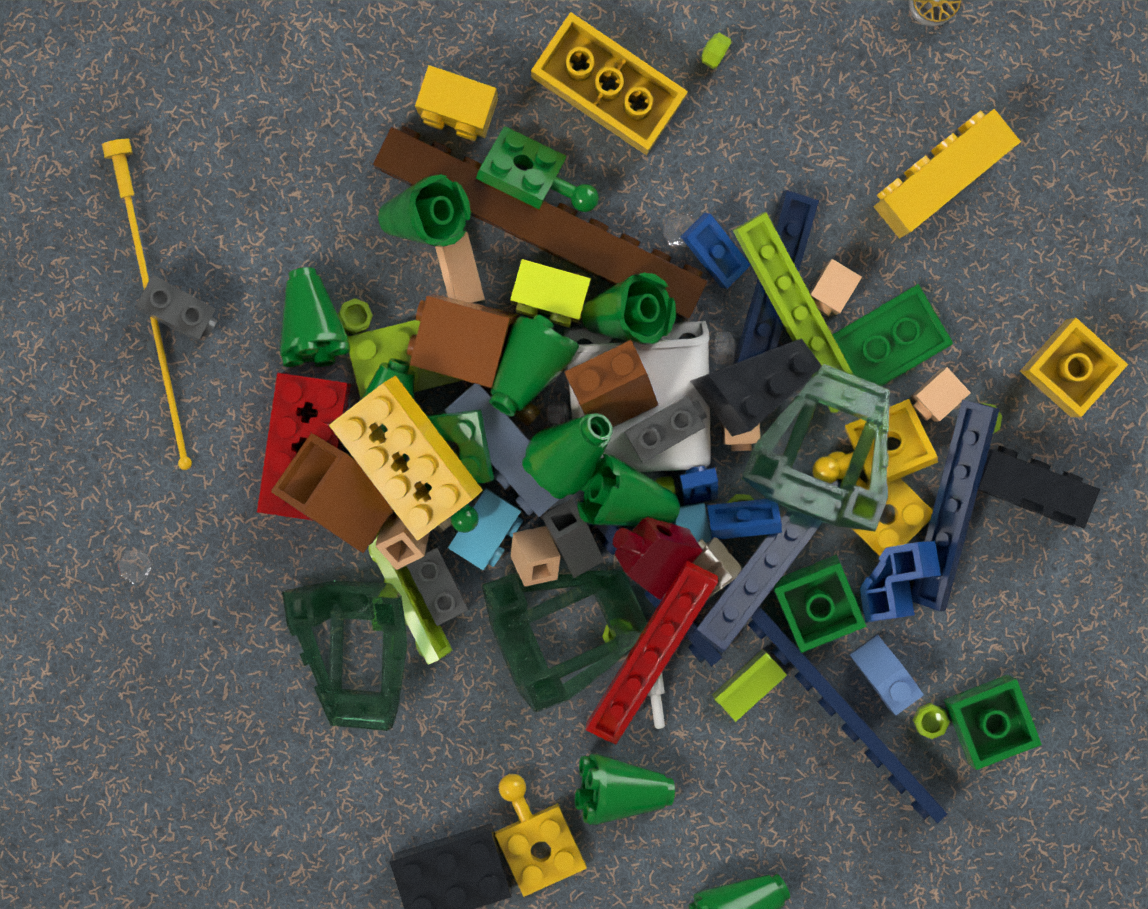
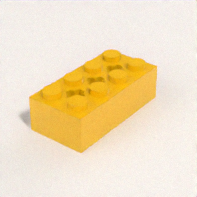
(605, 61)
(953, 167)
(383, 460)

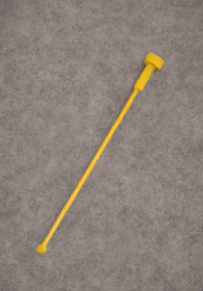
(117, 151)

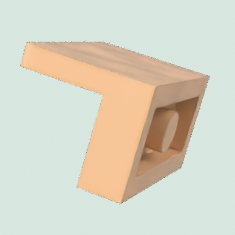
(460, 271)

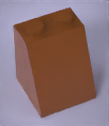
(460, 339)
(613, 384)
(334, 493)

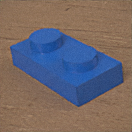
(715, 250)
(698, 485)
(744, 519)

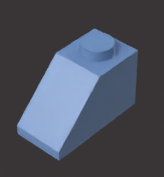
(886, 675)

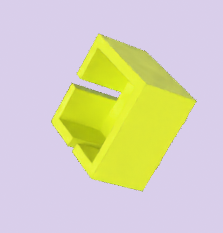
(549, 292)

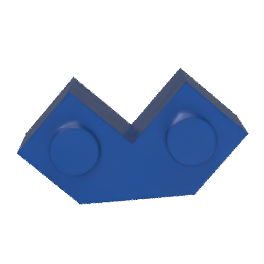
(887, 590)

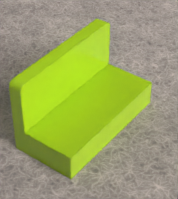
(749, 685)

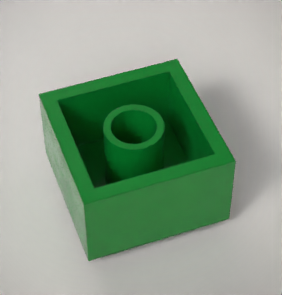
(819, 603)
(992, 722)

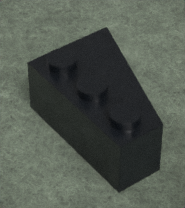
(756, 386)
(1037, 488)

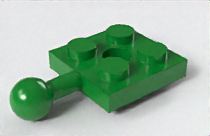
(534, 184)
(469, 434)

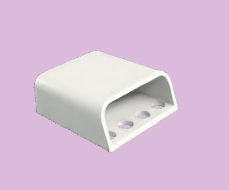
(670, 369)

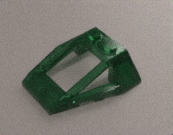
(838, 506)
(343, 600)
(512, 630)

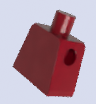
(655, 553)

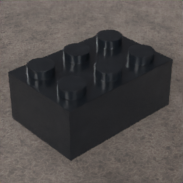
(453, 872)

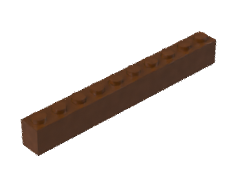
(547, 228)

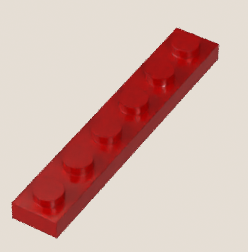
(651, 652)

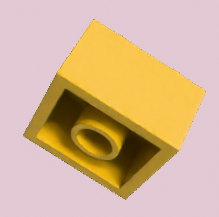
(456, 103)
(1074, 367)

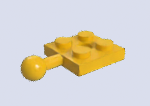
(911, 456)
(909, 518)
(544, 826)

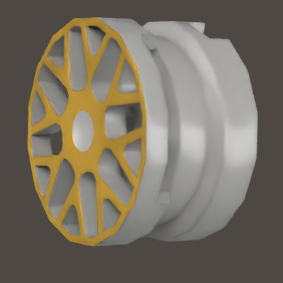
(933, 11)

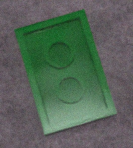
(893, 338)

